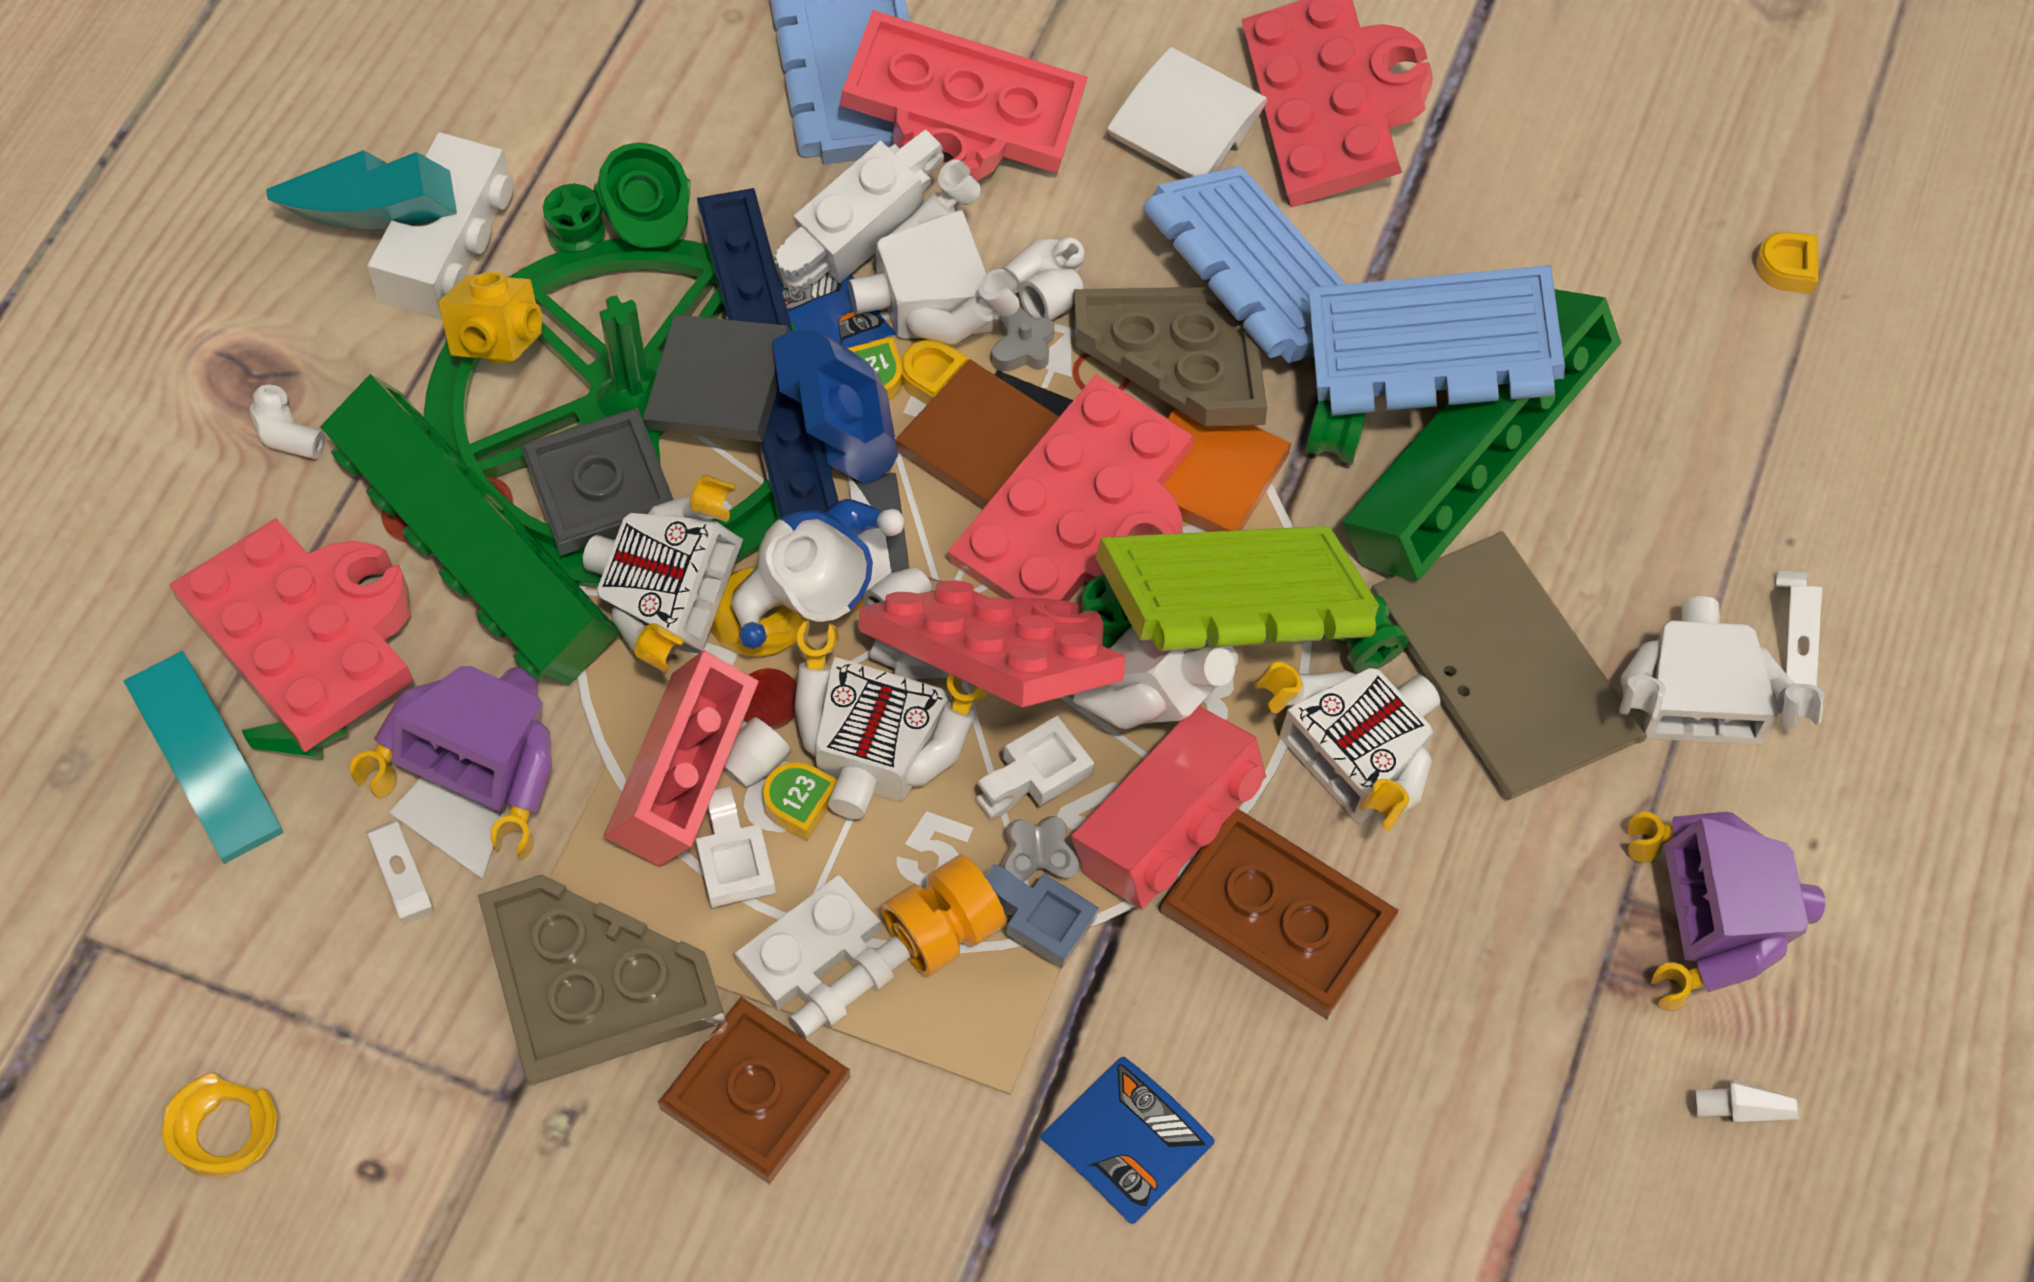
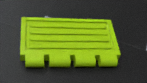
(1238, 587)

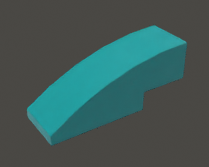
(369, 192)
(203, 757)

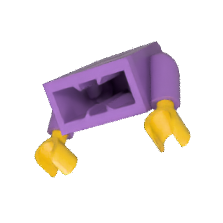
(473, 738)
(1731, 896)

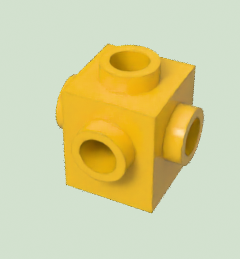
(491, 317)

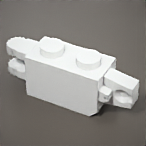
(857, 210)

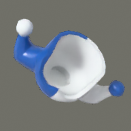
(812, 565)

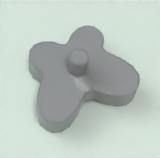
(1023, 342)
(1039, 848)

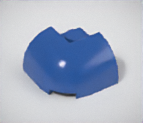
(840, 402)

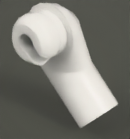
(1045, 255)
(277, 428)

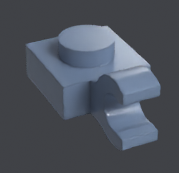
(1044, 917)

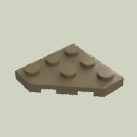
(1176, 347)
(590, 979)

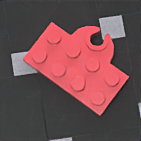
(1334, 93)
(964, 94)
(1083, 481)
(303, 626)
(1008, 647)

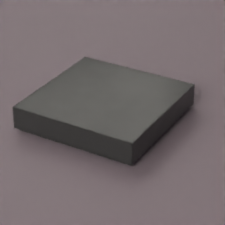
(715, 379)
(595, 478)

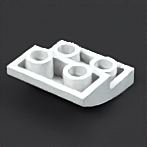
(1186, 115)

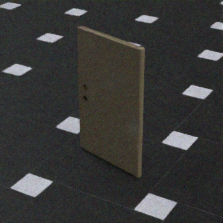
(1516, 666)

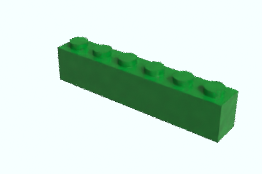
(1471, 452)
(469, 532)

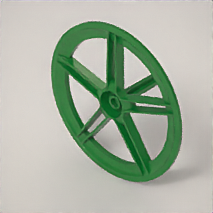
(617, 379)

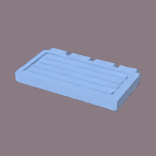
(816, 54)
(1249, 251)
(1436, 335)

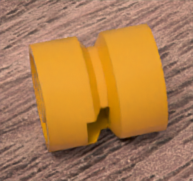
(949, 911)

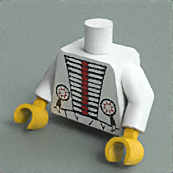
(667, 571)
(875, 726)
(1357, 735)

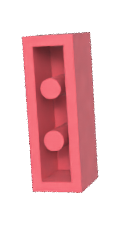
(681, 759)
(1169, 807)

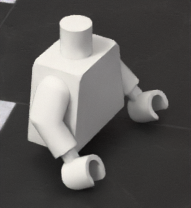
(933, 271)
(1712, 682)
(1158, 683)

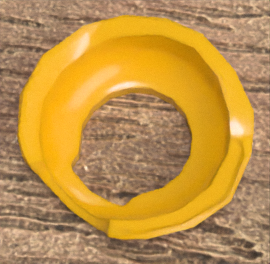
(779, 627)
(197, 1101)

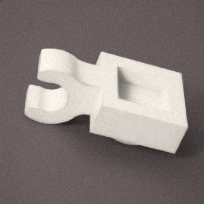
(1038, 763)
(734, 857)

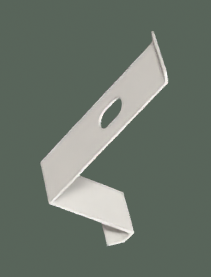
(1803, 621)
(405, 888)

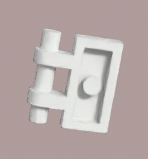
(812, 941)

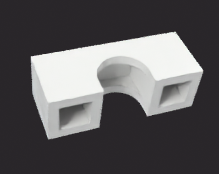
(423, 263)

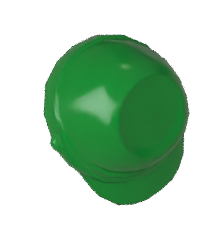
(644, 194)

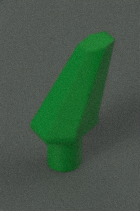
(276, 739)

